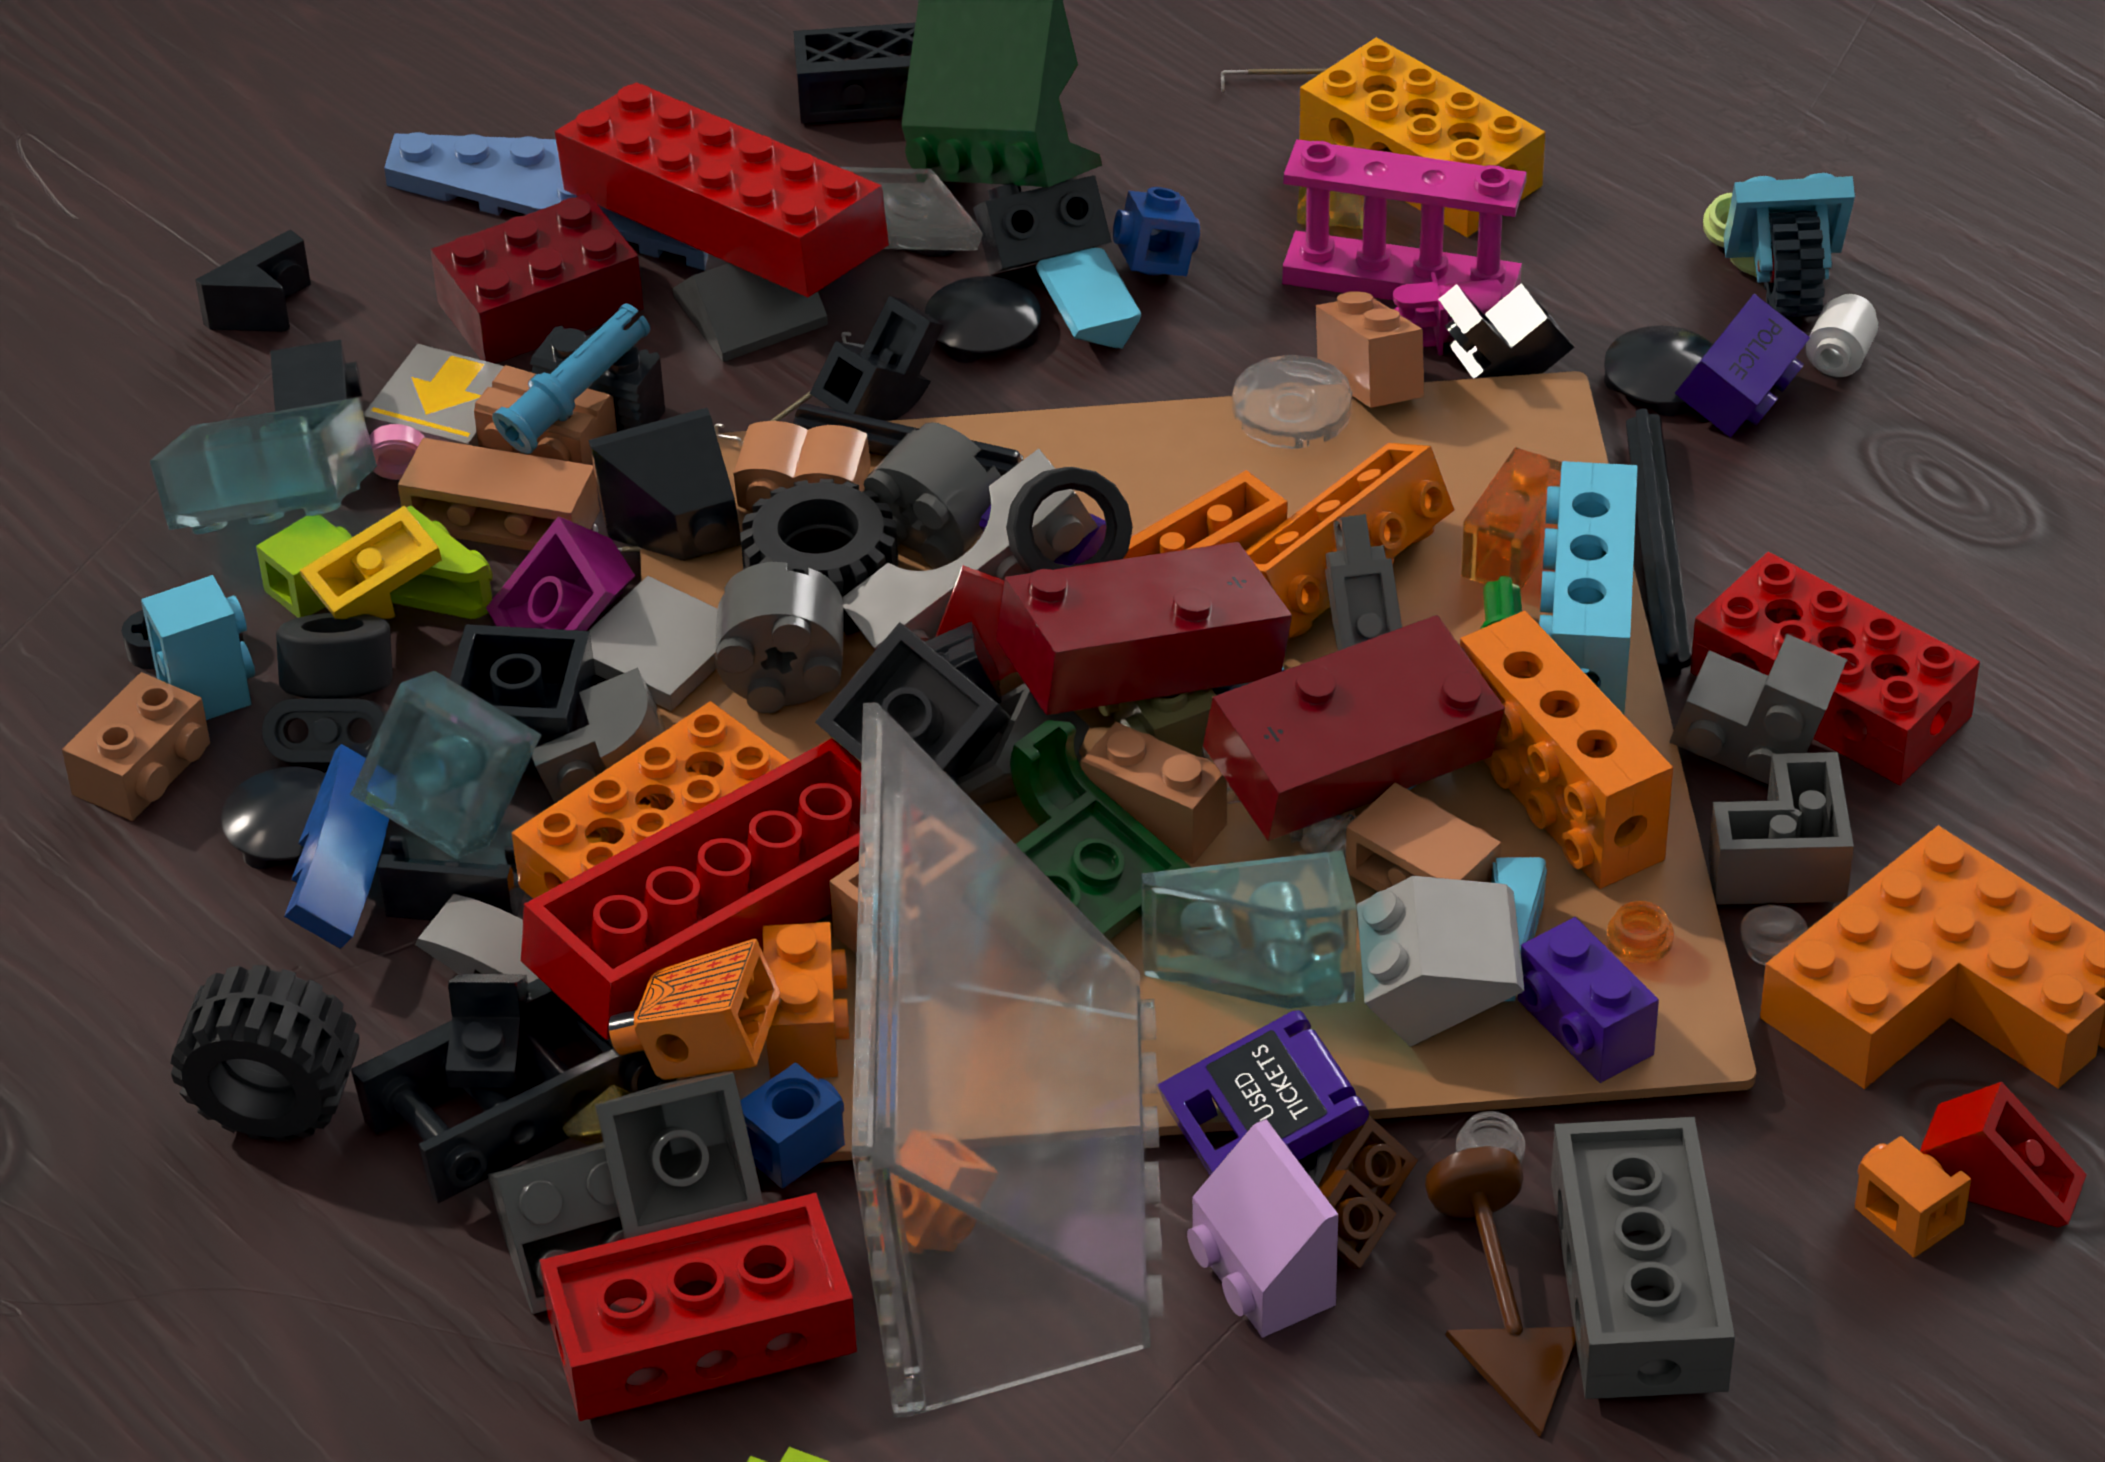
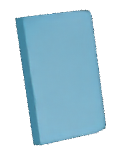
(1090, 296)

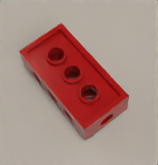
(1897, 689)
(698, 1306)

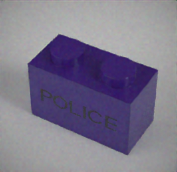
(1743, 366)

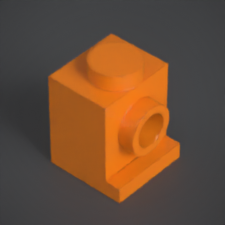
(1910, 1195)

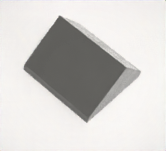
(744, 311)

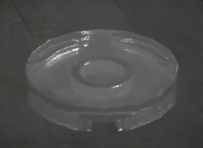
(1292, 401)

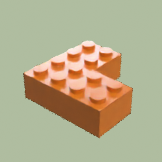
(1939, 942)

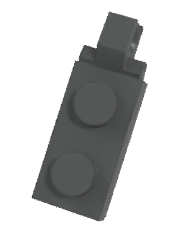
(1360, 585)

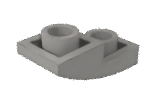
(475, 938)

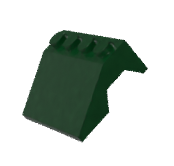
(989, 93)

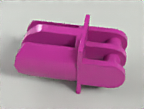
(1421, 305)

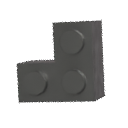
(1747, 716)
(1789, 846)

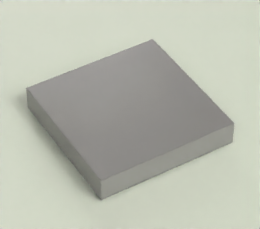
(662, 635)

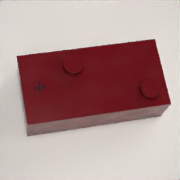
(1142, 627)
(1352, 727)

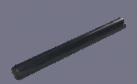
(1659, 544)

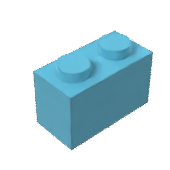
(198, 644)

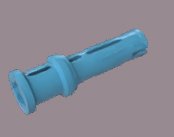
(553, 394)

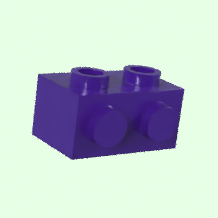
(1588, 1000)

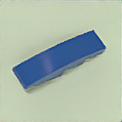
(338, 855)

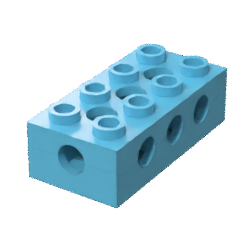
(1592, 570)

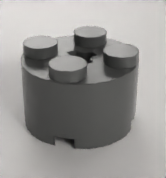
(934, 492)
(779, 636)

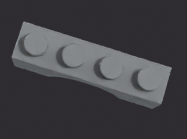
(921, 597)

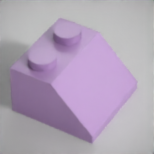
(1267, 1233)

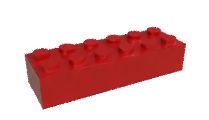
(723, 188)
(699, 885)

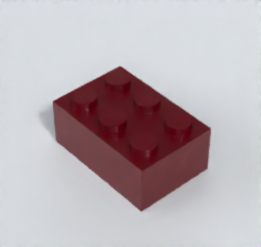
(536, 274)

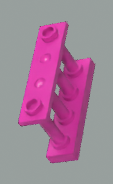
(1371, 264)

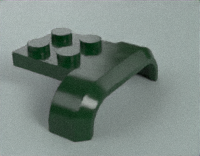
(1083, 835)

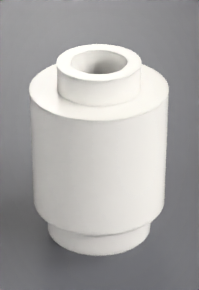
(1842, 335)

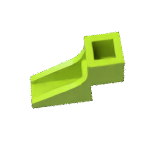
(452, 586)

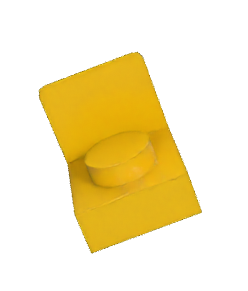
(372, 564)

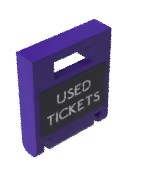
(1269, 1075)

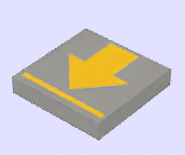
(434, 395)

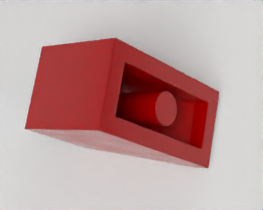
(2006, 1155)

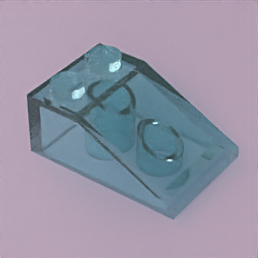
(1255, 929)

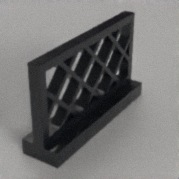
(855, 88)

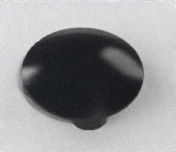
(984, 316)
(1653, 365)
(270, 813)

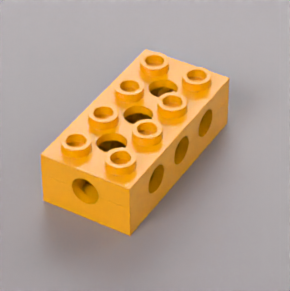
(1405, 107)

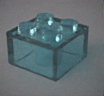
(445, 764)

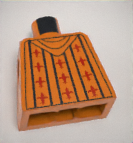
(702, 1014)

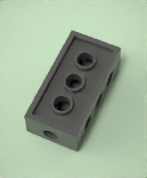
(1652, 1180)

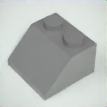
(1438, 953)

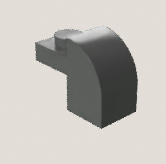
(620, 721)

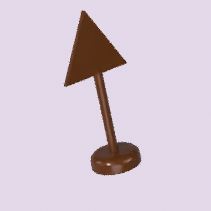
(1514, 1360)

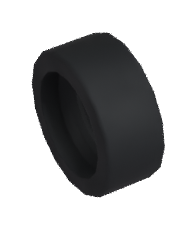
(1046, 483)

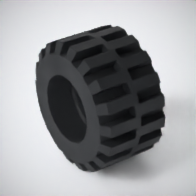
(822, 529)
(265, 1053)

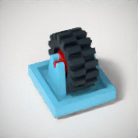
(1791, 235)

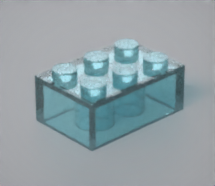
(263, 466)

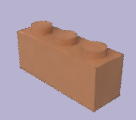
(497, 493)

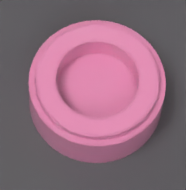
(394, 449)

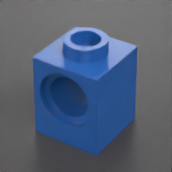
(793, 1124)

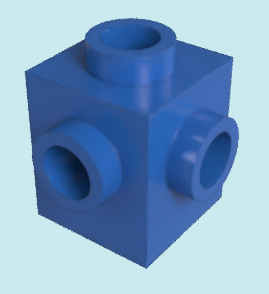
(1157, 232)

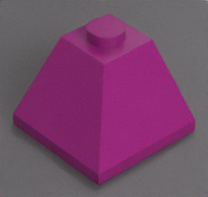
(563, 581)

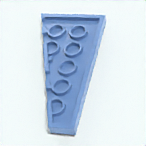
(504, 174)

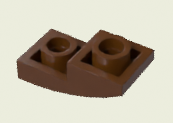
(1361, 1185)

